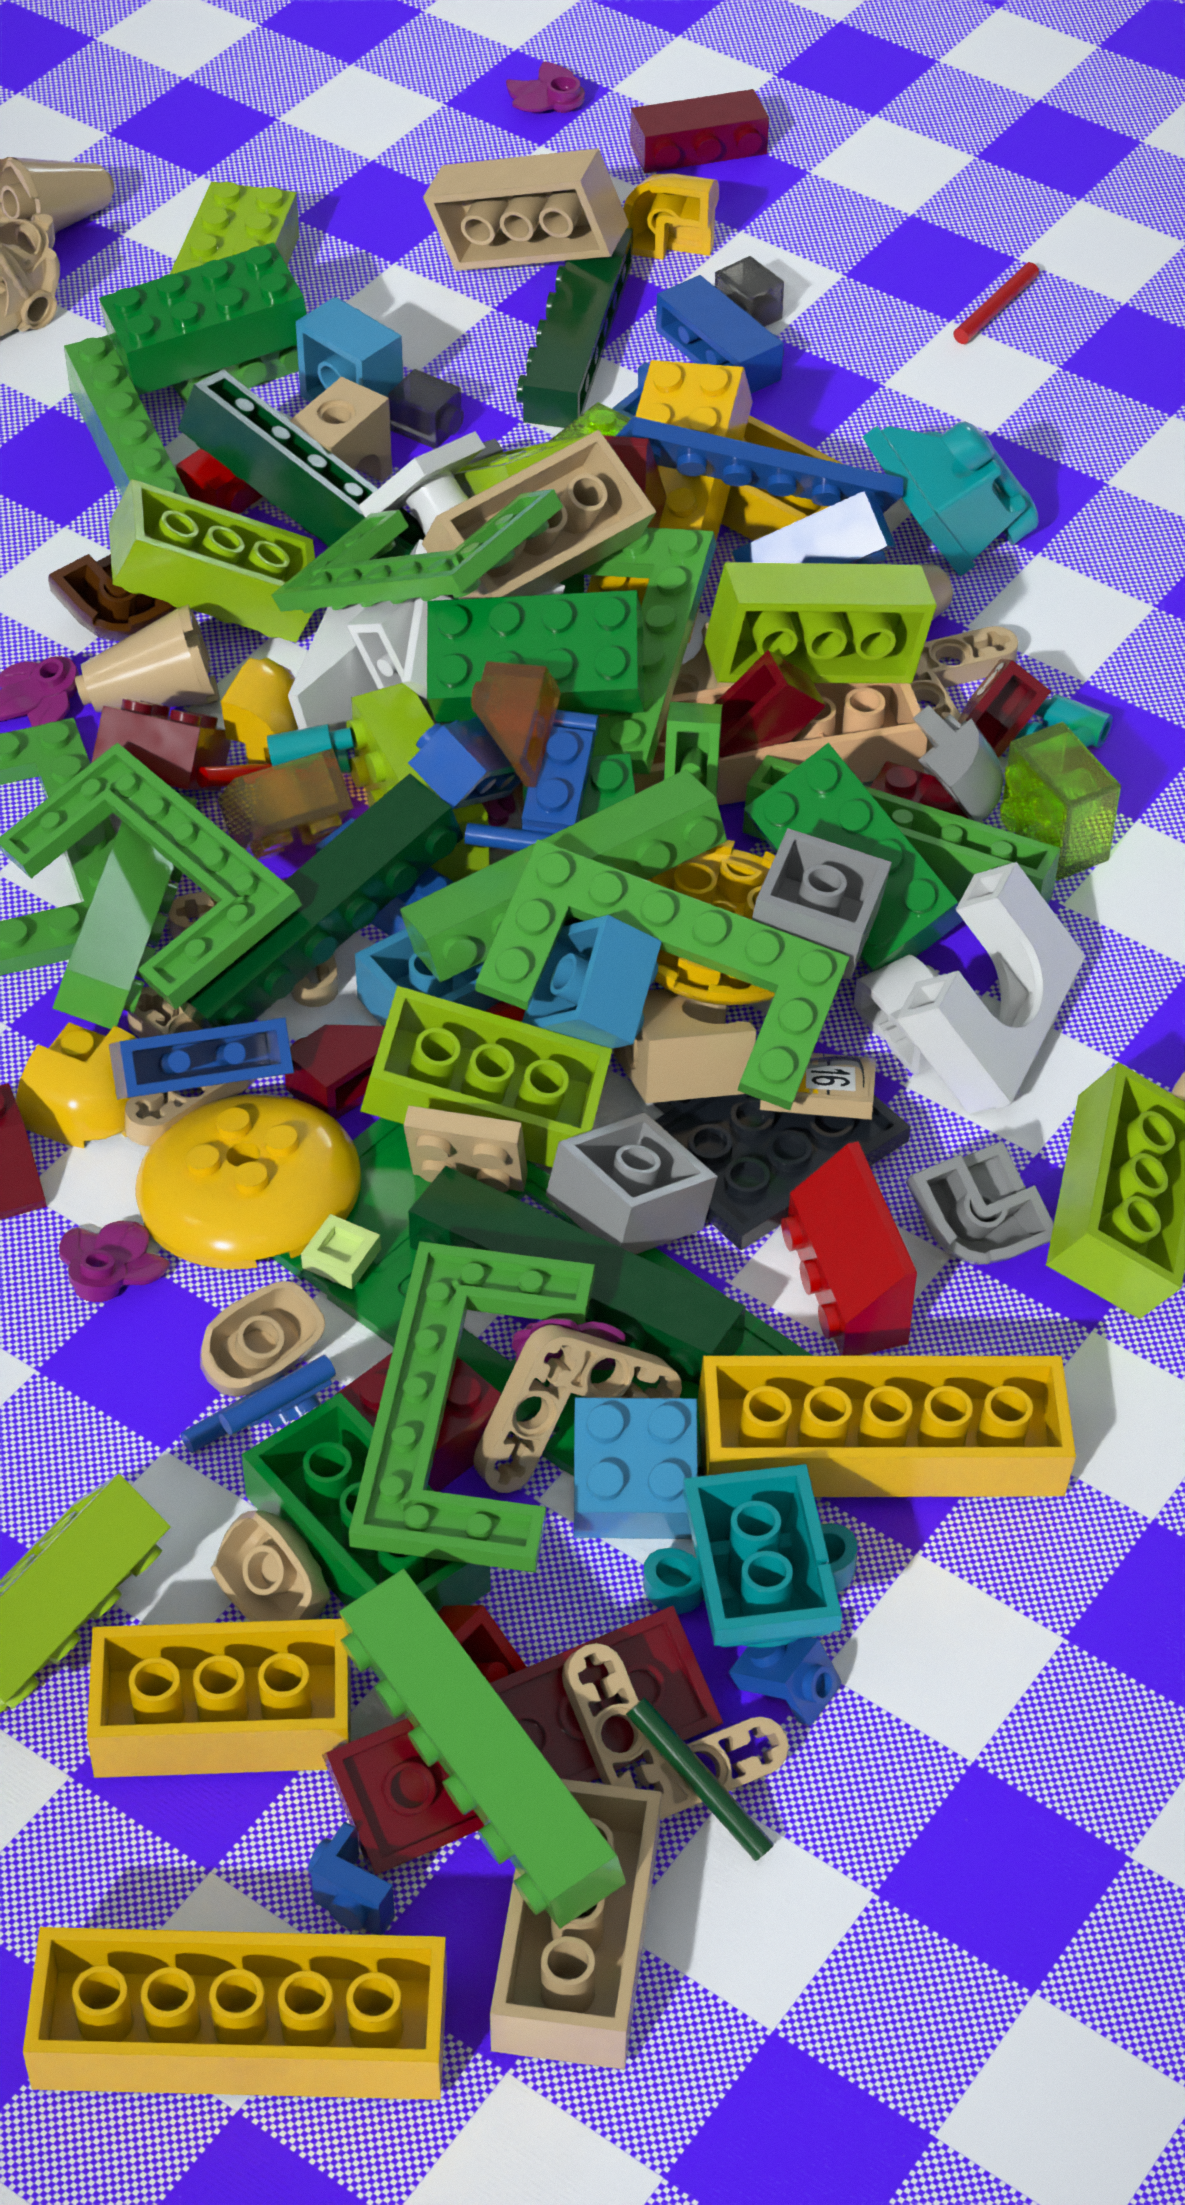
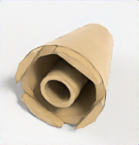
(53, 187)
(155, 665)

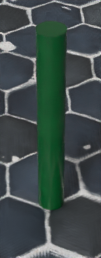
(700, 1779)

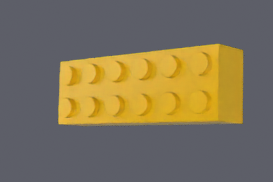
(699, 399)
(892, 1423)
(237, 2013)

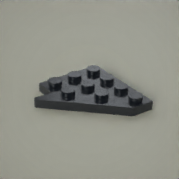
(768, 1153)

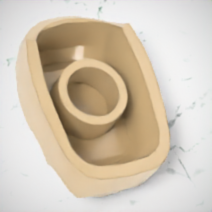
(260, 1338)
(269, 1570)

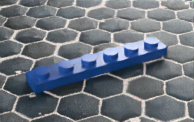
(761, 466)

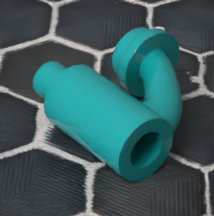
(1085, 722)
(308, 741)

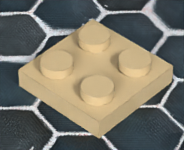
(470, 1144)

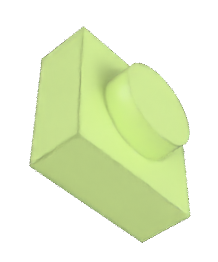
(341, 1251)

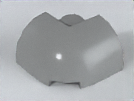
(962, 763)
(981, 1207)

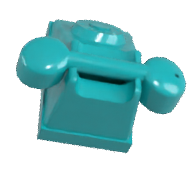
(956, 488)
(758, 1561)

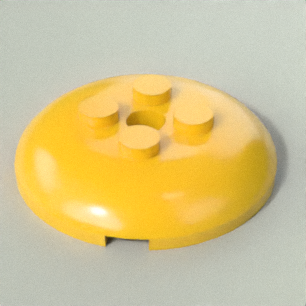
(728, 881)
(246, 1180)

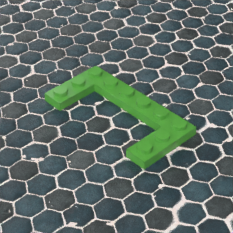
(677, 572)
(348, 577)
(54, 756)
(246, 892)
(794, 969)
(393, 1500)

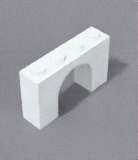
(1036, 967)

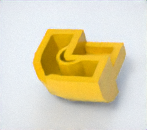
(672, 215)
(258, 706)
(71, 1088)

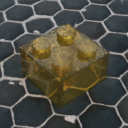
(286, 804)

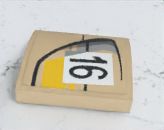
(834, 1087)

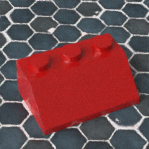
(851, 1255)

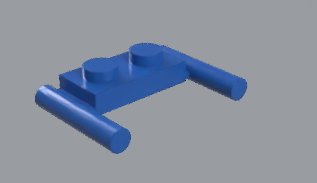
(559, 787)
(277, 1402)

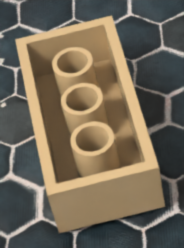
(526, 210)
(598, 517)
(576, 1986)

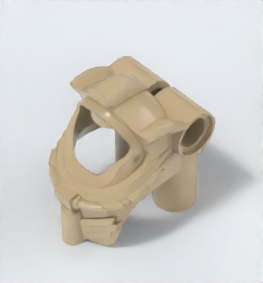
(27, 273)

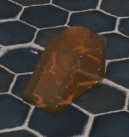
(518, 713)

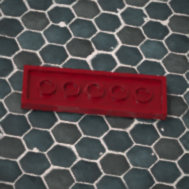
(402, 1801)

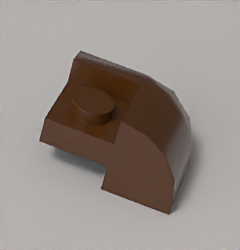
(100, 606)

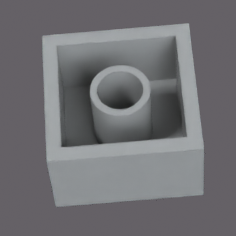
(823, 894)
(631, 1184)

